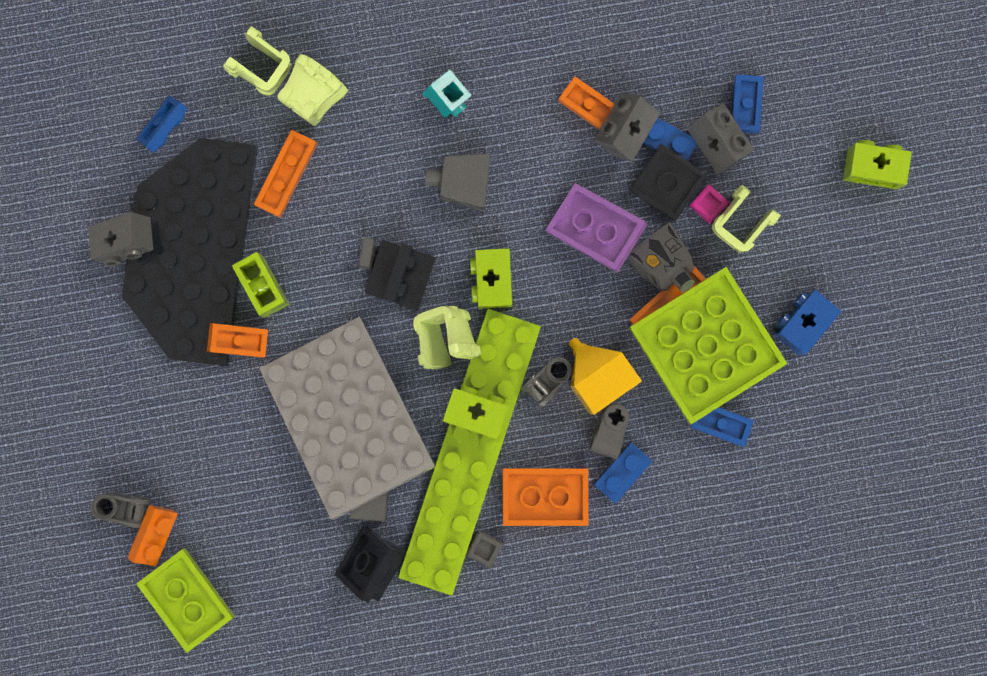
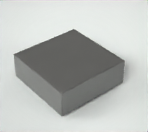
(367, 253)
(485, 549)

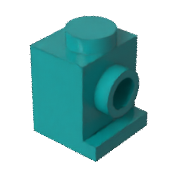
(448, 94)

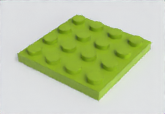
(707, 345)

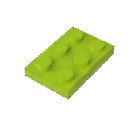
(185, 600)

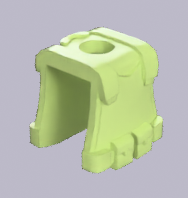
(235, 69)
(311, 90)
(768, 219)
(432, 345)

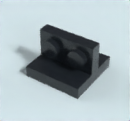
(400, 275)
(370, 565)

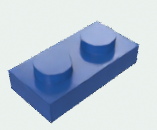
(747, 102)
(160, 125)
(671, 138)
(725, 426)
(623, 472)

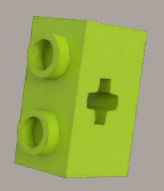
(862, 169)
(499, 263)
(260, 285)
(487, 425)

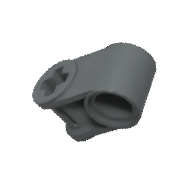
(546, 382)
(608, 436)
(127, 509)

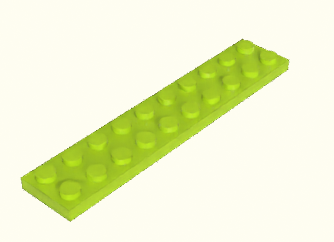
(468, 458)

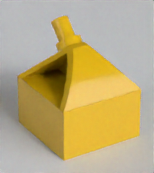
(600, 375)

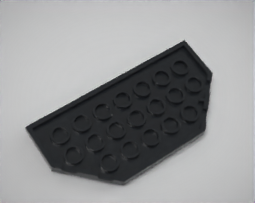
(198, 233)

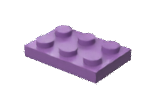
(596, 227)

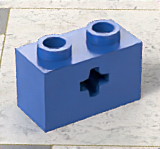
(820, 314)

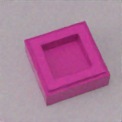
(709, 204)

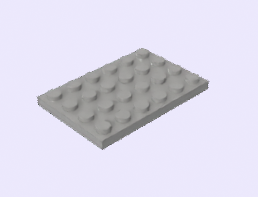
(347, 418)

